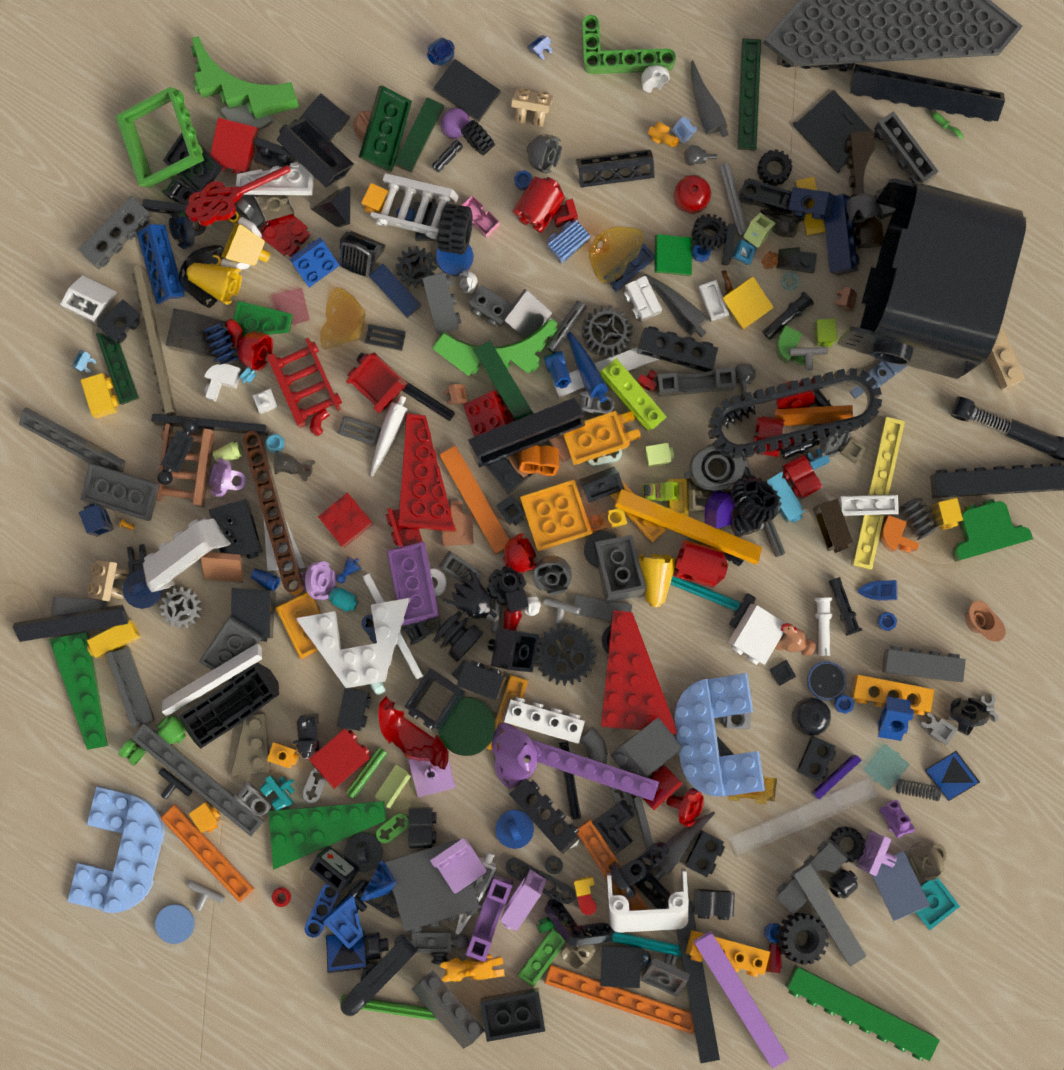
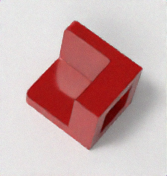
(565, 213)

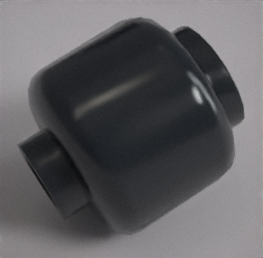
(843, 883)

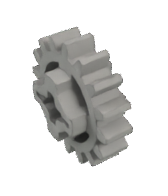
(177, 614)

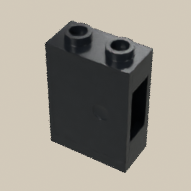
(239, 528)

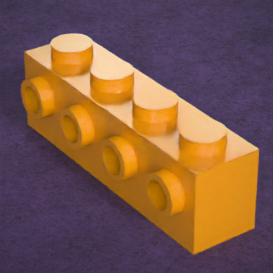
(739, 955)

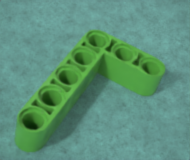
(618, 56)

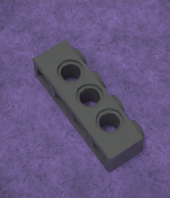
(116, 222)

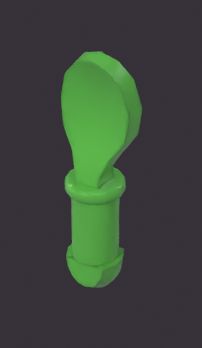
(945, 124)

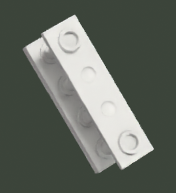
(411, 188)

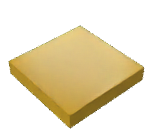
(747, 302)

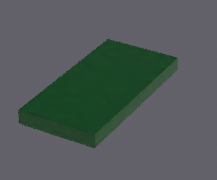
(385, 128)

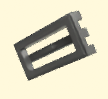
(374, 436)

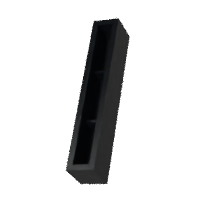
(526, 432)

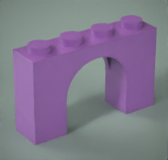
(489, 917)

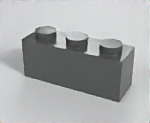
(441, 302)

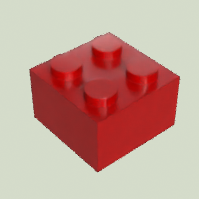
(345, 520)

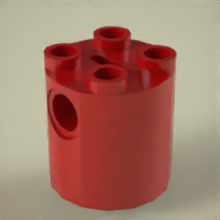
(539, 203)
(700, 564)

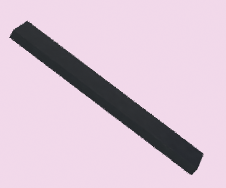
(698, 996)

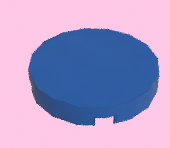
(455, 263)

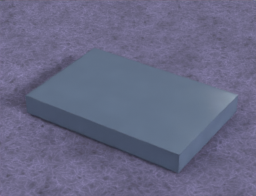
(900, 888)

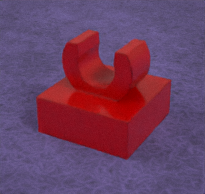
(647, 381)

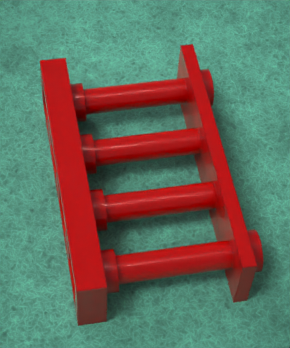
(286, 380)

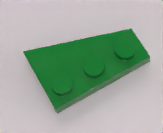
(261, 319)

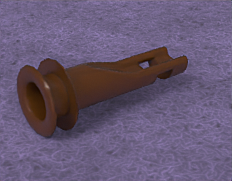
(728, 286)

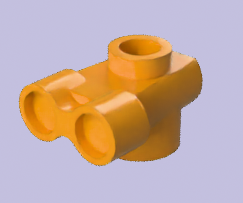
(660, 134)

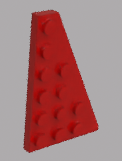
(631, 685)

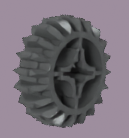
(600, 326)

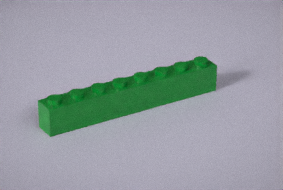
(861, 1012)

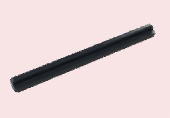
(424, 398)

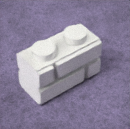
(642, 299)

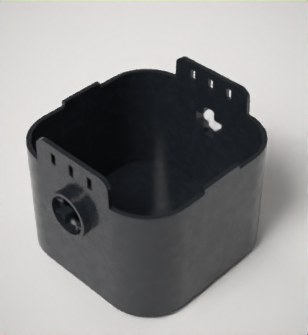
(938, 280)

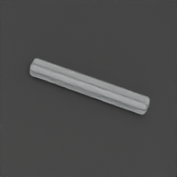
(733, 198)

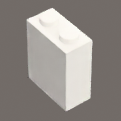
(756, 634)

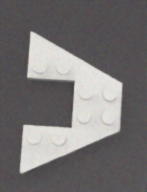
(363, 663)

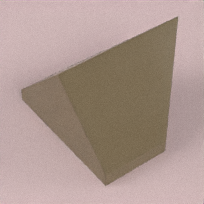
(697, 497)

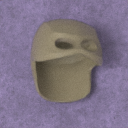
(578, 955)

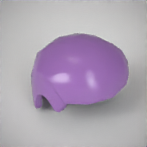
(453, 122)

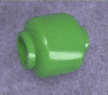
(171, 730)

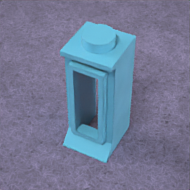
(790, 505)

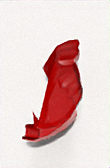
(409, 737)

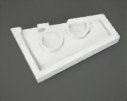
(271, 560)

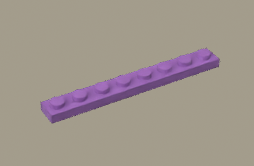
(595, 770)

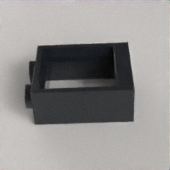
(421, 690)

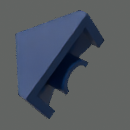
(380, 883)

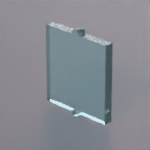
(886, 767)

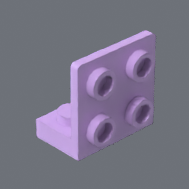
(459, 865)

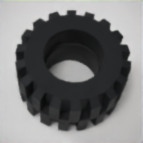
(455, 229)

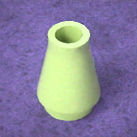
(231, 451)

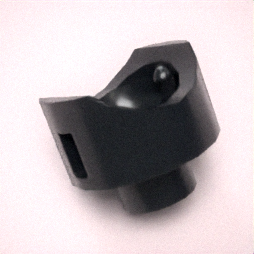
(376, 946)

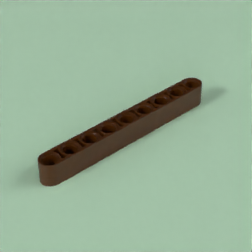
(267, 505)

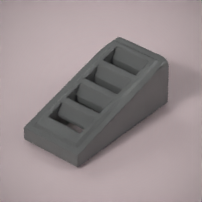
(447, 559)

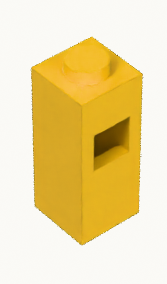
(113, 639)

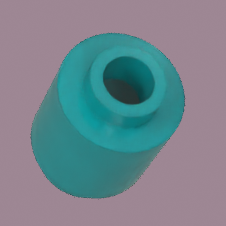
(343, 599)

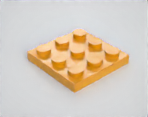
(556, 515)

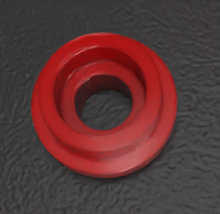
(281, 903)

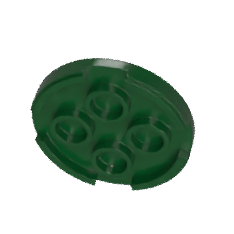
(468, 728)

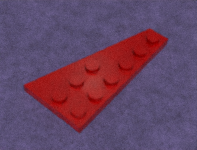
(422, 487)

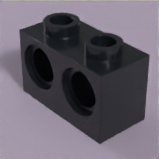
(810, 756)
(699, 851)

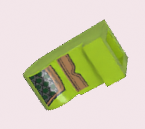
(661, 491)

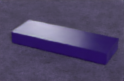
(836, 776)

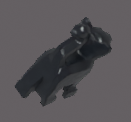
(307, 735)

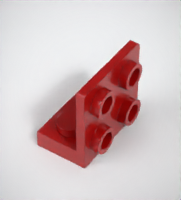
(487, 413)
(401, 535)

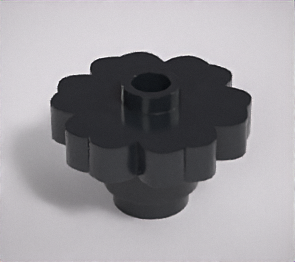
(500, 579)

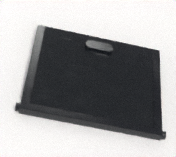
(828, 127)

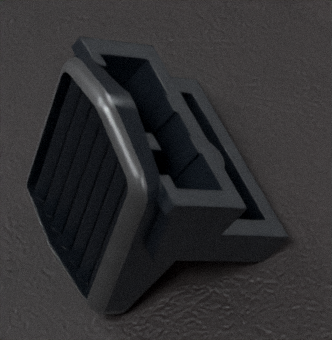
(359, 253)

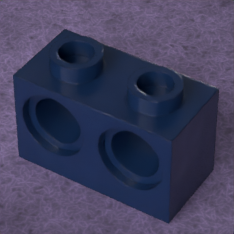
(96, 520)

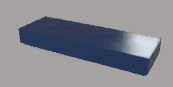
(395, 290)

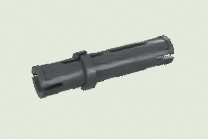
(553, 344)

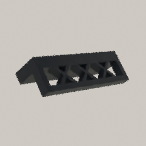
(613, 162)

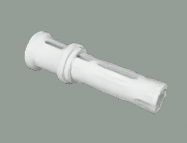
(823, 615)

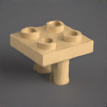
(527, 100)
(102, 581)

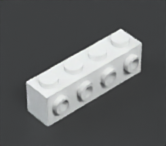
(542, 720)

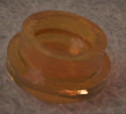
(770, 260)

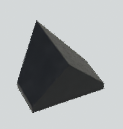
(335, 207)

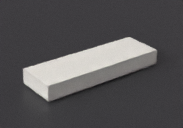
(869, 505)

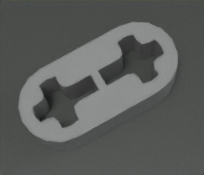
(309, 785)

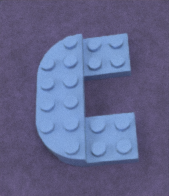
(698, 737)
(136, 858)

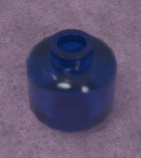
(440, 51)

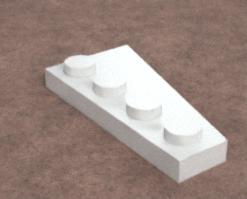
(296, 182)

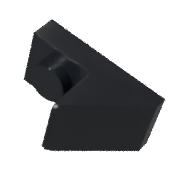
(796, 260)

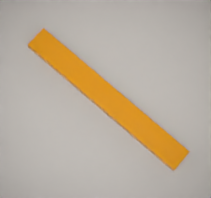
(688, 526)

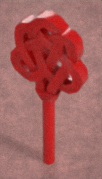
(218, 202)

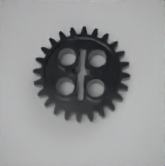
(581, 646)

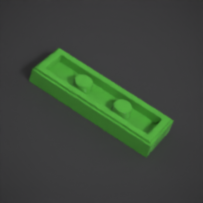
(542, 957)

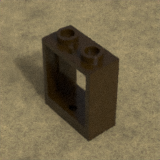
(833, 525)

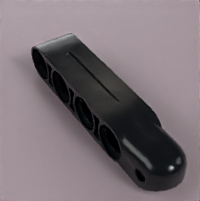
(378, 977)

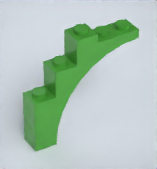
(260, 99)
(520, 352)

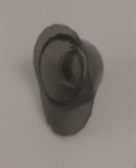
(785, 224)

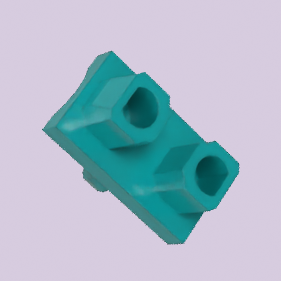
(273, 785)

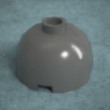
(544, 152)
(552, 575)

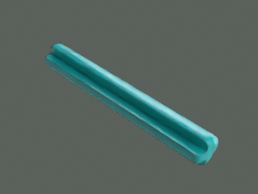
(705, 593)
(646, 943)

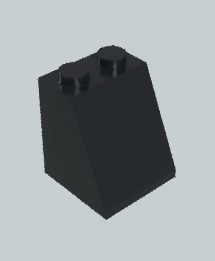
(254, 609)

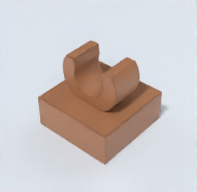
(847, 300)
(457, 394)

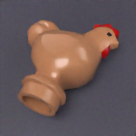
(795, 641)

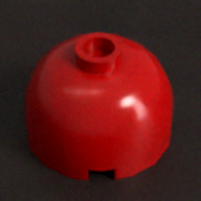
(692, 194)
(254, 349)
(519, 554)

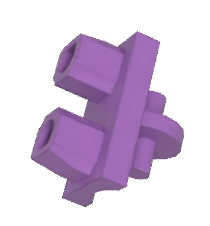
(897, 820)

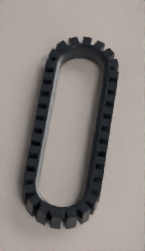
(816, 383)

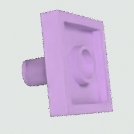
(430, 778)
(875, 854)

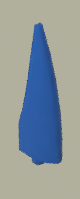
(588, 371)

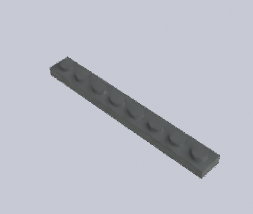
(197, 779)

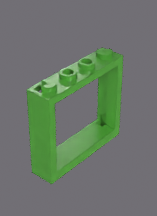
(134, 146)

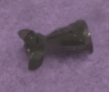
(286, 463)

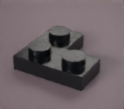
(611, 827)

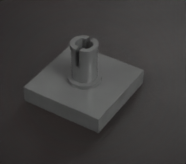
(665, 975)

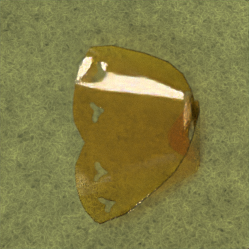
(615, 251)
(345, 322)

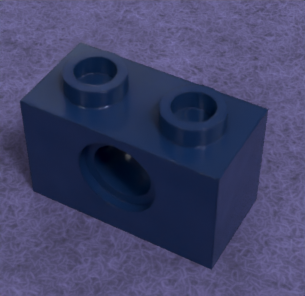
(822, 203)

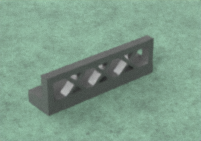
(130, 687)

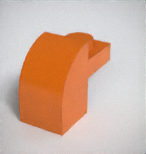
(892, 537)

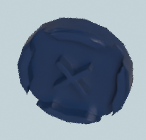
(137, 592)

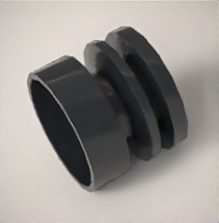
(457, 636)

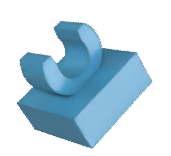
(81, 361)
(819, 461)

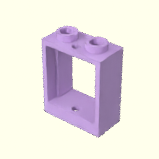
(523, 900)

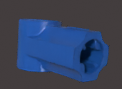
(557, 367)

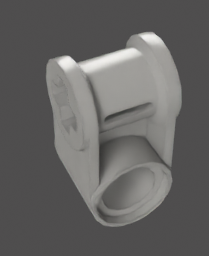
(594, 404)
(251, 799)

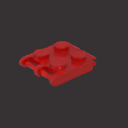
(284, 234)

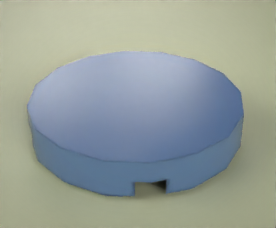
(174, 923)

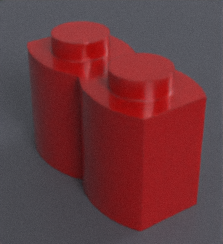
(801, 477)

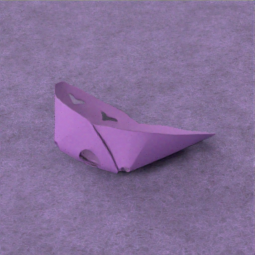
(511, 755)

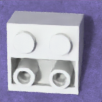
(88, 299)

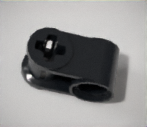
(178, 191)
(420, 630)

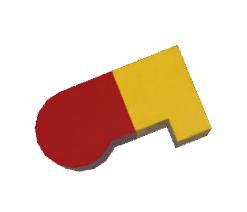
(585, 900)

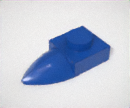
(880, 590)

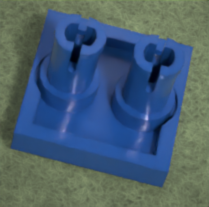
(314, 262)

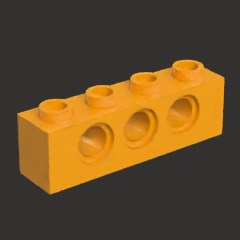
(862, 684)

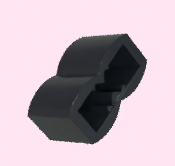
(421, 827)
(714, 903)

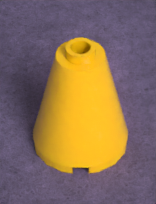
(216, 280)
(657, 577)

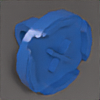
(514, 829)

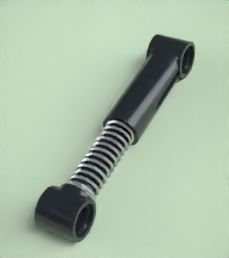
(965, 410)

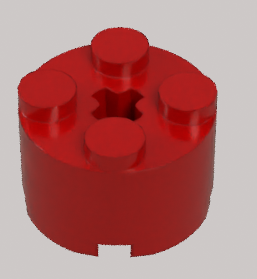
(766, 428)

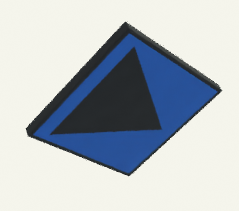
(952, 775)
(344, 959)

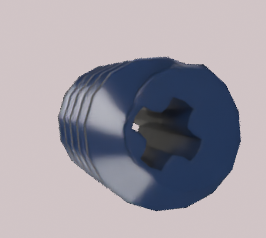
(220, 344)

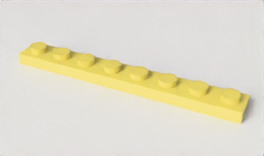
(879, 485)

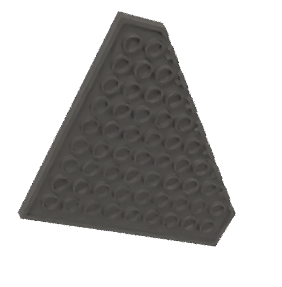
(890, 31)

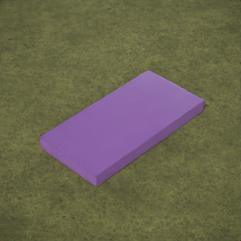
(413, 580)

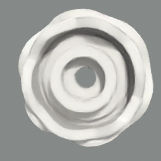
(468, 281)

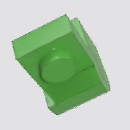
(789, 339)

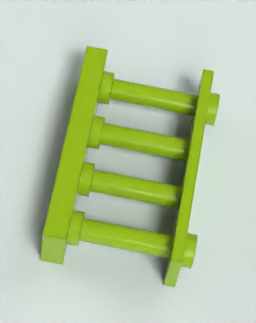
(632, 395)

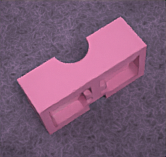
(481, 220)

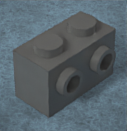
(489, 306)

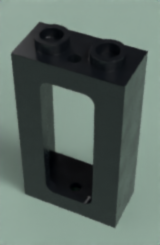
(314, 151)

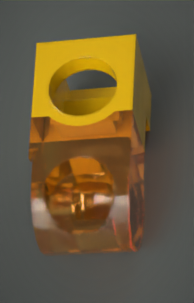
(607, 520)

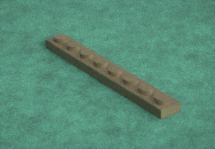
(155, 348)

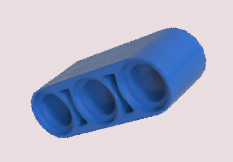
(315, 916)

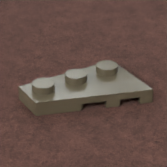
(252, 747)

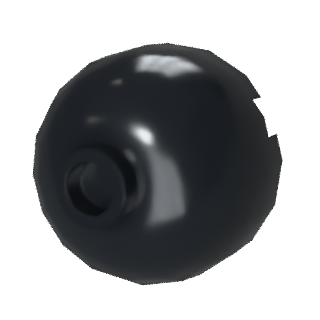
(811, 716)

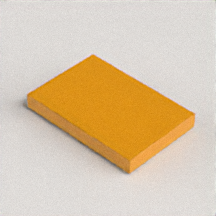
(295, 608)

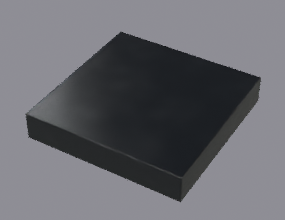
(620, 966)

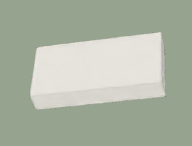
(712, 300)

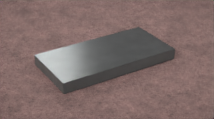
(120, 491)

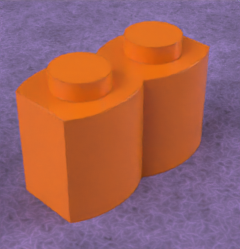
(539, 460)

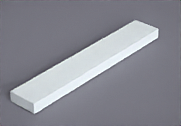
(630, 360)
(401, 640)
(212, 679)

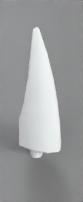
(390, 428)
(480, 887)

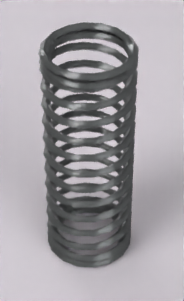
(936, 793)

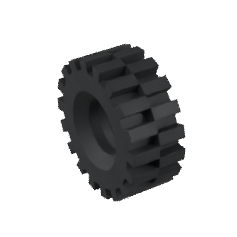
(815, 942)

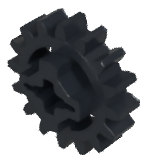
(409, 263)

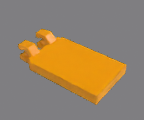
(600, 437)

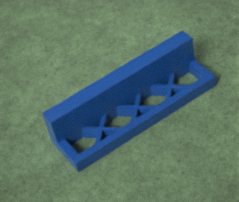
(162, 261)

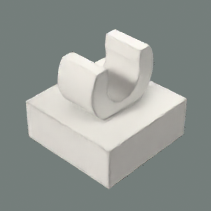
(265, 401)

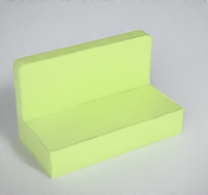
(393, 785)

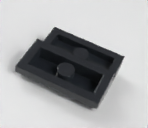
(326, 116)

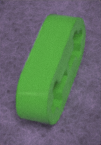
(389, 824)

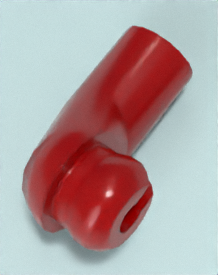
(235, 331)
(316, 420)

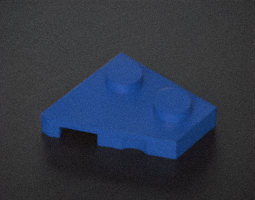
(345, 922)

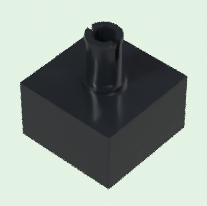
(514, 650)

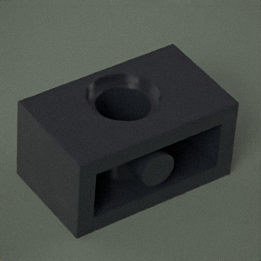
(121, 312)

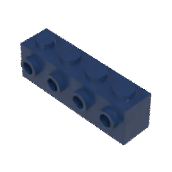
(841, 238)

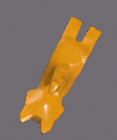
(472, 968)

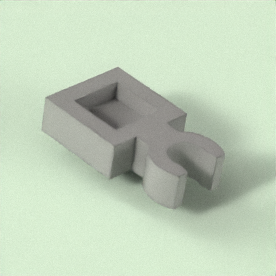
(940, 730)

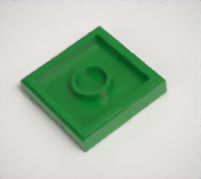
(673, 255)

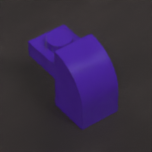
(719, 509)

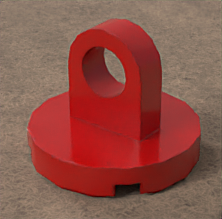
(689, 806)

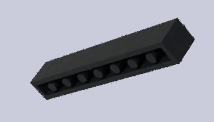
(927, 93)
(997, 481)

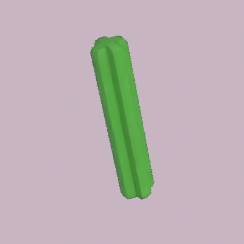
(366, 773)

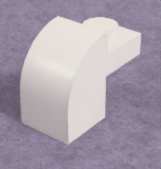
(221, 375)

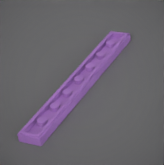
(741, 999)

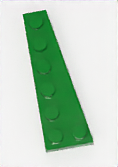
(81, 685)

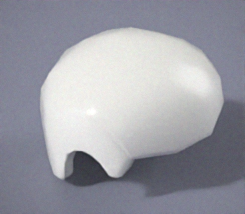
(654, 77)

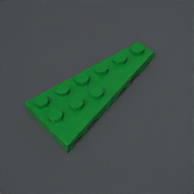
(309, 829)

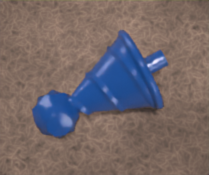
(350, 567)

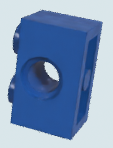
(894, 718)

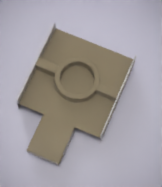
(273, 206)

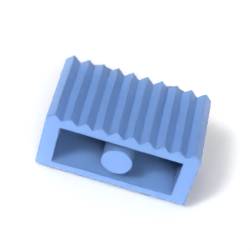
(568, 241)

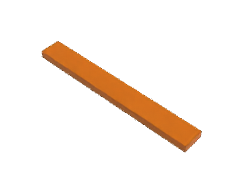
(620, 998)

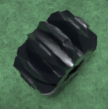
(743, 526)

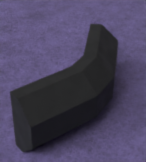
(230, 705)

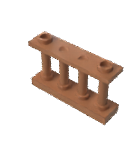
(203, 458)

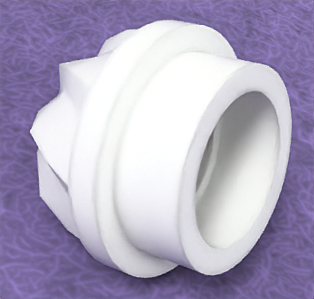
(534, 606)

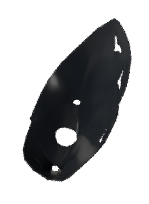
(204, 256)

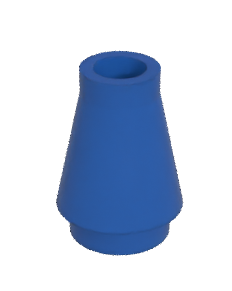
(266, 579)

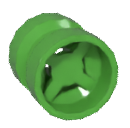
(131, 752)

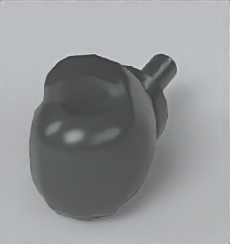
(695, 154)
(744, 375)

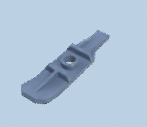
(890, 371)

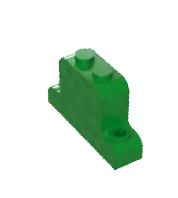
(988, 530)

